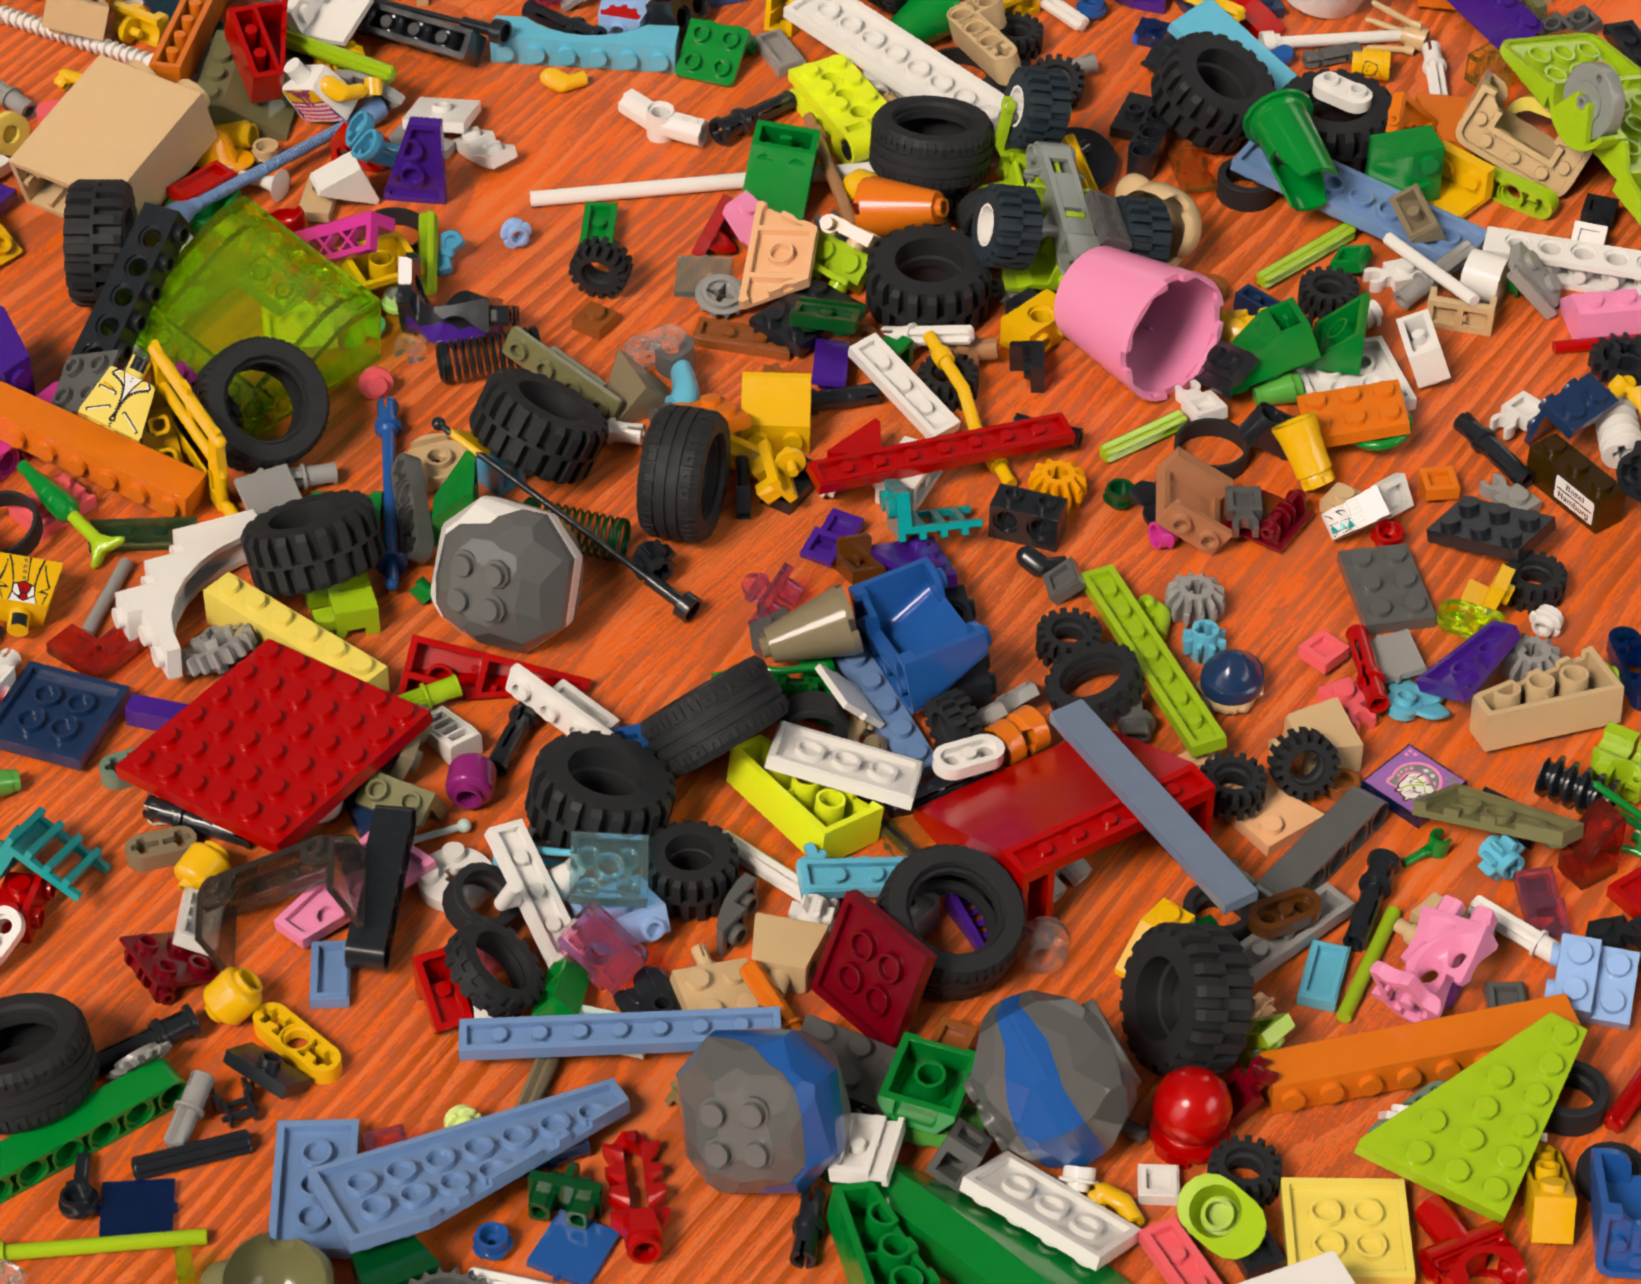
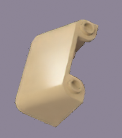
(1514, 142)

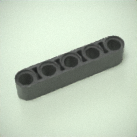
(1326, 844)

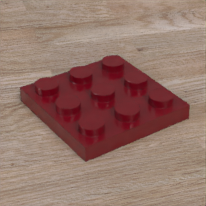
(872, 970)

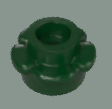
(1117, 494)

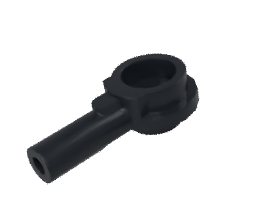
(78, 1197)

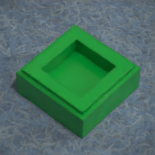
(1352, 258)

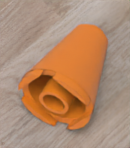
(896, 204)

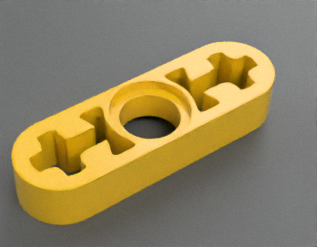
(300, 1058)

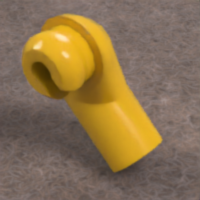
(66, 78)
(1119, 1200)

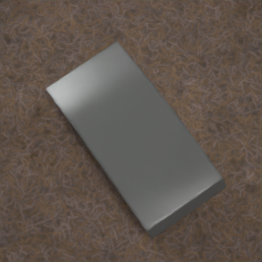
(1580, 20)
(737, 905)

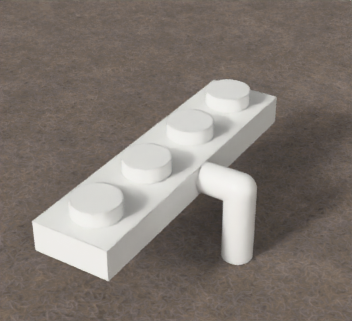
(528, 886)

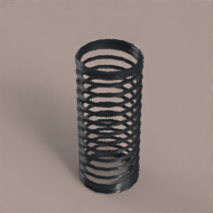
(444, 360)

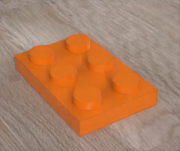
(1358, 412)

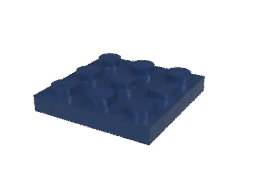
(59, 714)

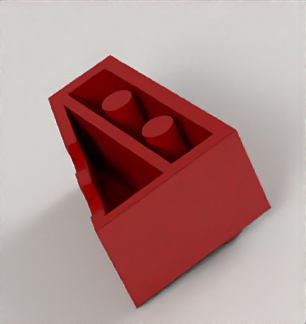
(259, 47)

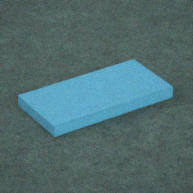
(1213, 18)

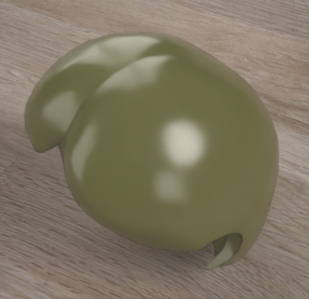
(271, 1262)

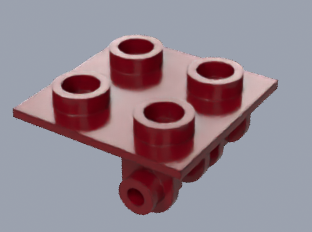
(1280, 519)
(165, 965)

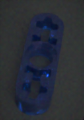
(1618, 640)

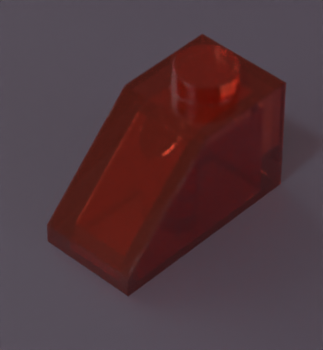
(1599, 851)

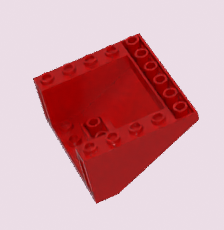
(1055, 813)

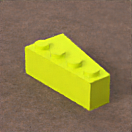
(802, 808)

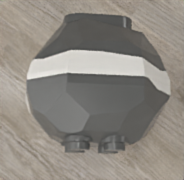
(507, 573)

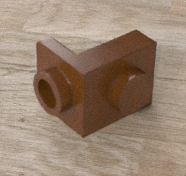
(855, 558)

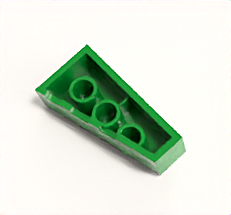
(870, 1239)

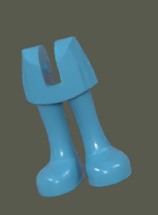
(368, 143)

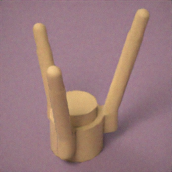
(1412, 34)

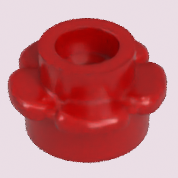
(1390, 529)

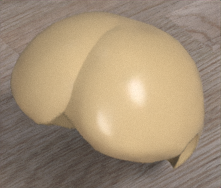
(1183, 212)

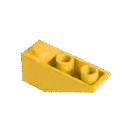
(1548, 1198)

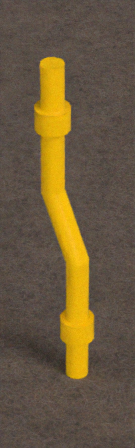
(945, 361)

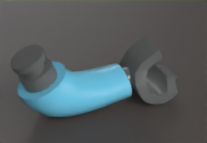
(681, 371)

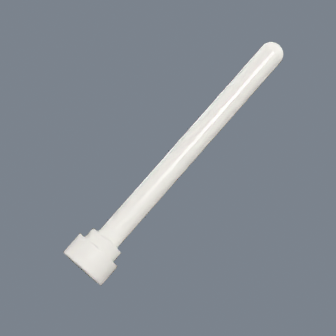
(1272, 40)

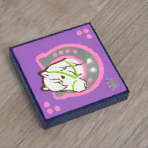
(1407, 778)

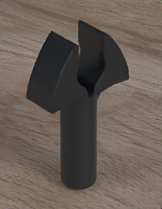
(743, 490)

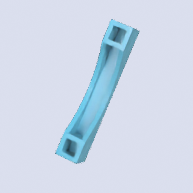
(642, 49)

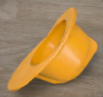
(226, 153)

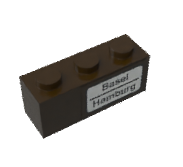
(1576, 483)

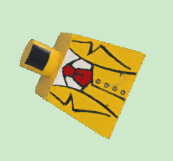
(26, 591)

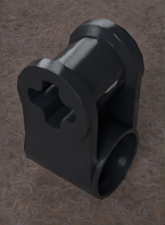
(1258, 426)

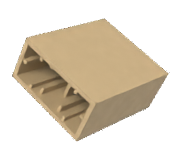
(116, 126)

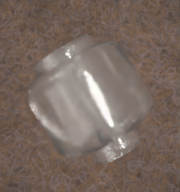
(1045, 945)

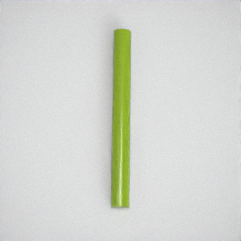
(1362, 974)

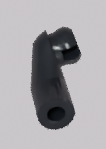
(1035, 562)

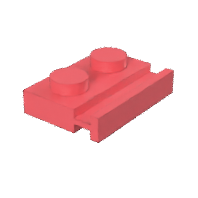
(51, 524)

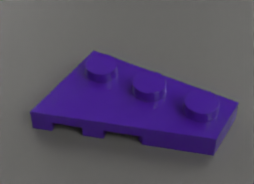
(419, 164)
(901, 553)

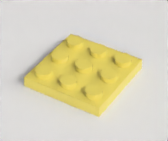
(1355, 1218)

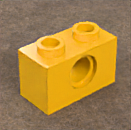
(1032, 322)

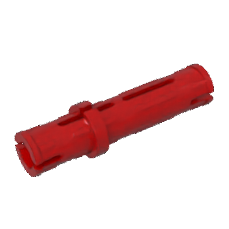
(1370, 677)

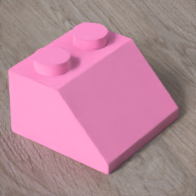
(1602, 313)

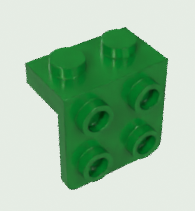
(713, 52)

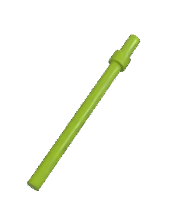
(102, 1244)

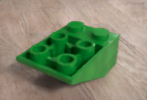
(782, 166)
(1280, 340)

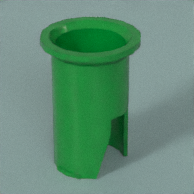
(1291, 146)

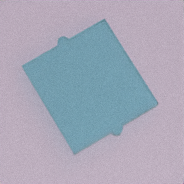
(694, 269)

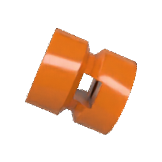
(1022, 733)

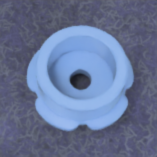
(514, 225)

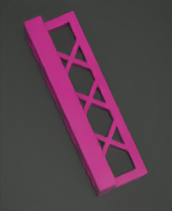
(347, 233)

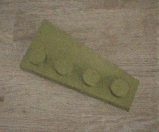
(1496, 814)

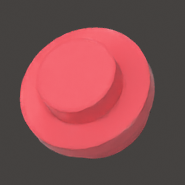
(375, 382)

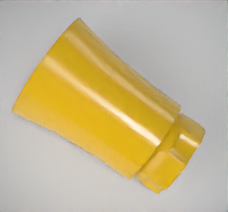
(1305, 450)

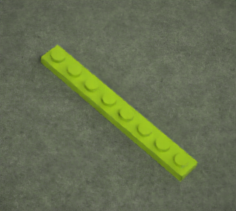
(1161, 671)

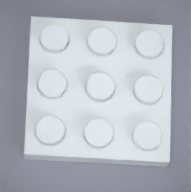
(1376, 366)

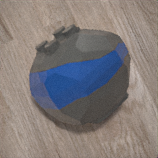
(1051, 1079)
(762, 1110)

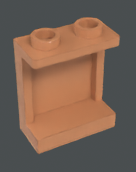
(1190, 500)

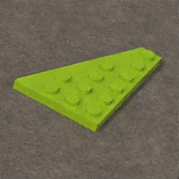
(1482, 1124)

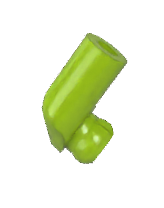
(1157, 614)

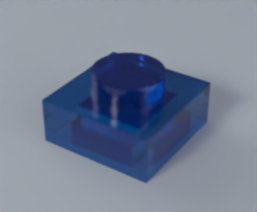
(1150, 32)

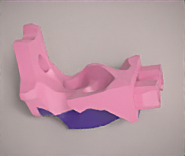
(1441, 944)

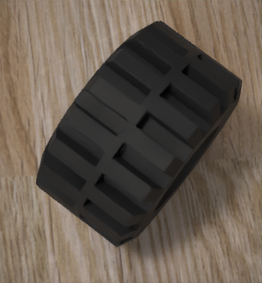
(692, 868)

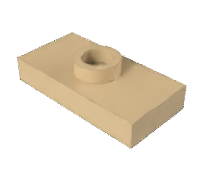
(316, 207)

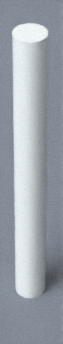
(1431, 269)

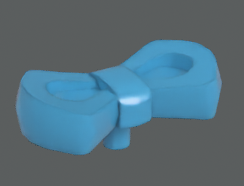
(450, 242)

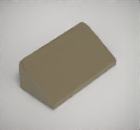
(1416, 215)

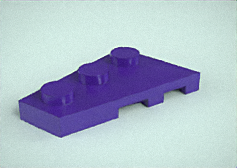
(1469, 664)

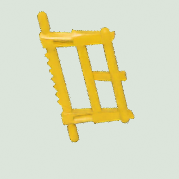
(192, 416)

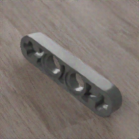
(412, 508)

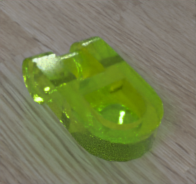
(1465, 617)

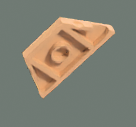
(777, 256)

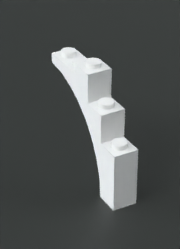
(173, 580)

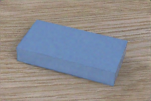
(329, 976)

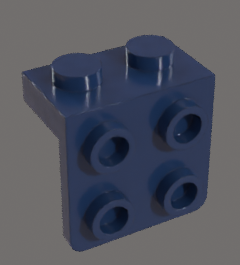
(1572, 409)

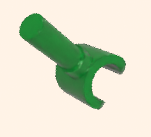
(421, 590)
(1434, 848)

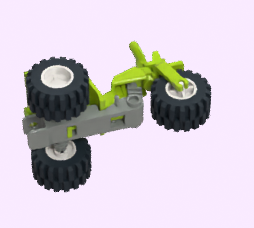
(1038, 214)

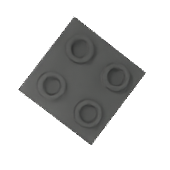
(81, 376)

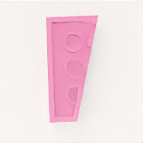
(318, 914)

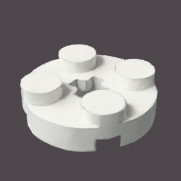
(449, 861)

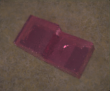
(1541, 901)

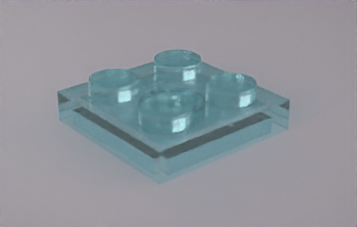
(608, 869)

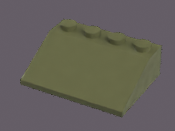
(230, 99)

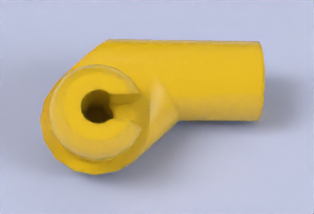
(561, 81)

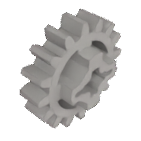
(217, 649)

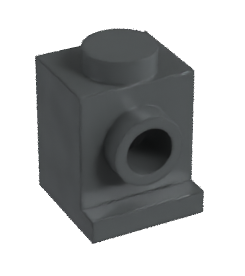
(958, 1154)

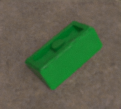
(564, 989)

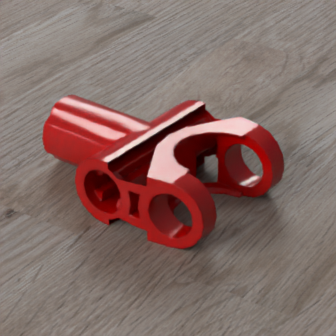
(1462, 1251)

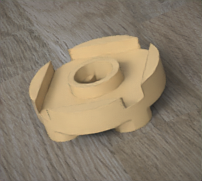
(435, 447)

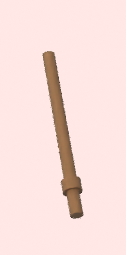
(830, 170)

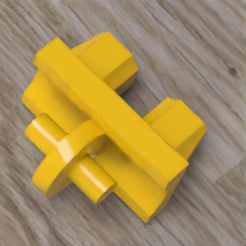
(135, 23)
(160, 433)
(777, 472)

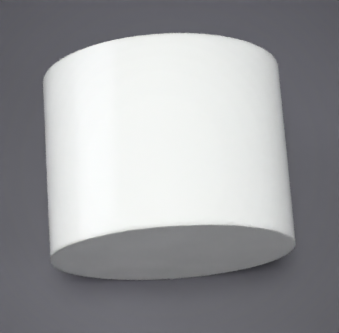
(1486, 274)

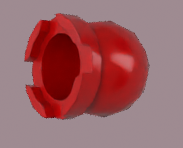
(1190, 1115)

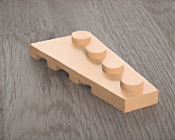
(1279, 821)

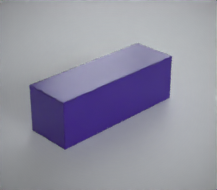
(150, 712)

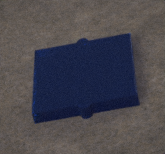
(137, 1207)

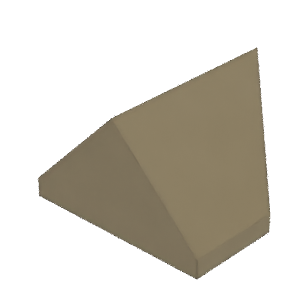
(636, 388)

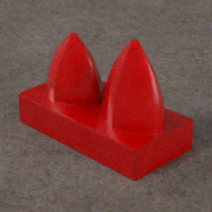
(714, 234)

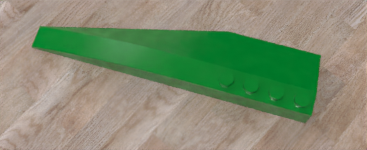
(973, 1241)

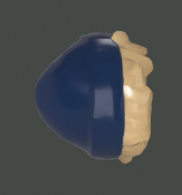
(1231, 681)

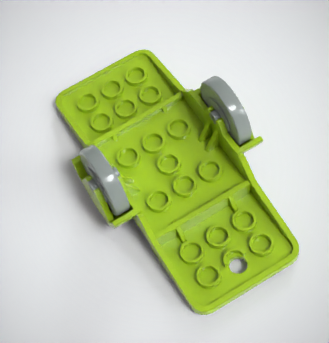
(1590, 99)

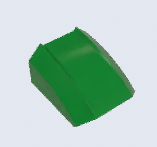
(926, 1084)

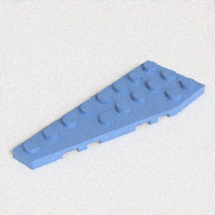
(440, 1173)

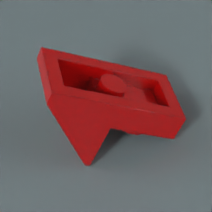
(440, 995)

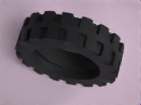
(1091, 661)
(475, 979)

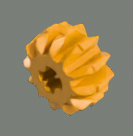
(1059, 480)

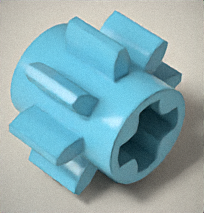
(1203, 640)
(1500, 856)

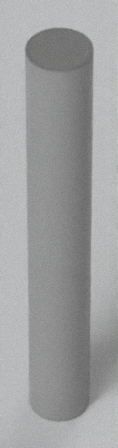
(107, 596)

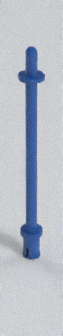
(388, 428)

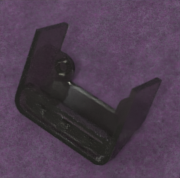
(320, 860)

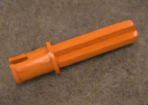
(767, 993)

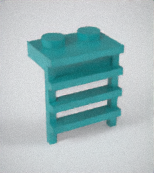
(903, 521)
(32, 837)

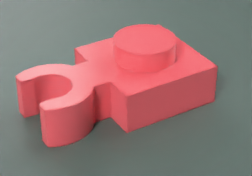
(1351, 700)

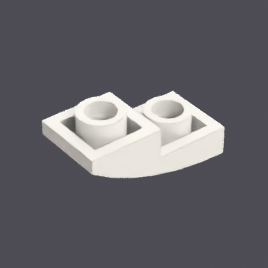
(483, 148)

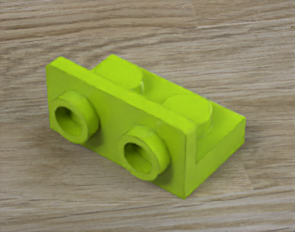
(840, 264)

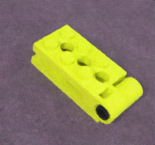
(841, 103)

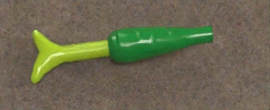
(67, 509)

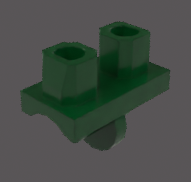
(567, 1192)

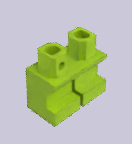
(345, 607)
(1619, 758)

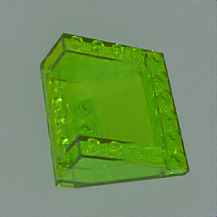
(261, 279)

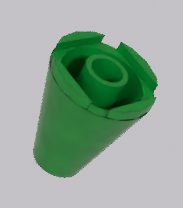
(925, 19)

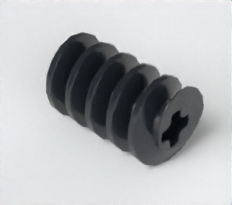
(1570, 785)

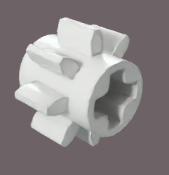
(813, 909)

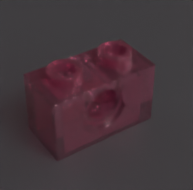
(594, 926)

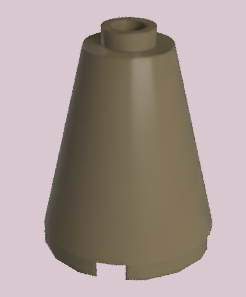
(814, 630)

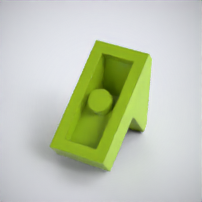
(1265, 1035)

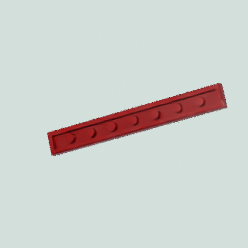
(940, 453)

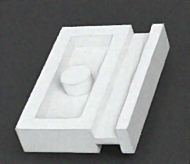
(869, 1151)

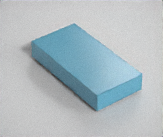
(1323, 975)

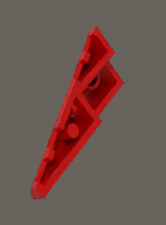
(478, 672)

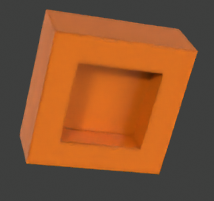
(1438, 483)

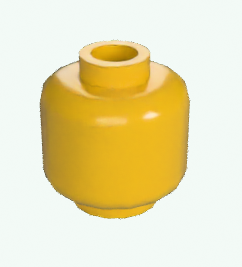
(199, 863)
(233, 996)

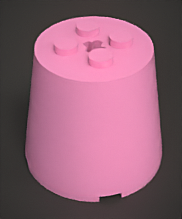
(1140, 318)

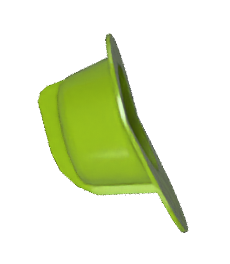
(1221, 1216)

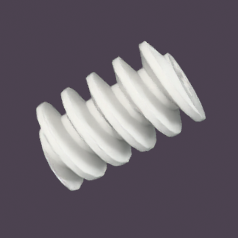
(1617, 432)

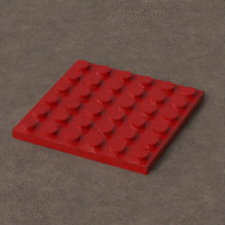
(273, 745)

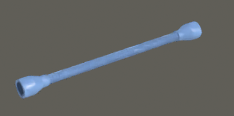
(193, 206)

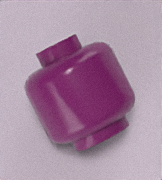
(471, 780)

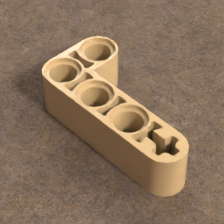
(976, 31)

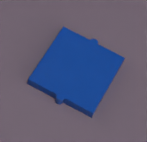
(573, 1252)

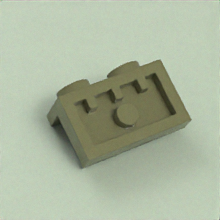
(390, 791)

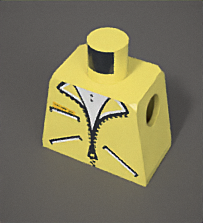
(121, 399)

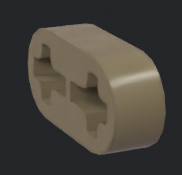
(160, 848)

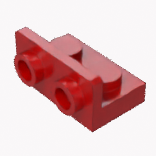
(28, 896)

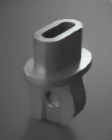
(1137, 723)

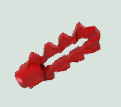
(639, 1226)

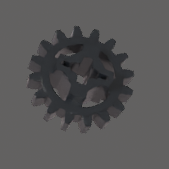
(1616, 357)

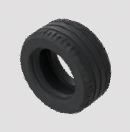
(932, 143)
(298, 377)
(683, 473)
(715, 716)
(983, 884)
(44, 1060)

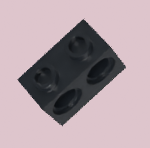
(677, 12)
(1027, 517)

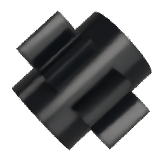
(655, 558)

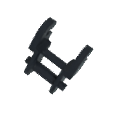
(222, 1107)

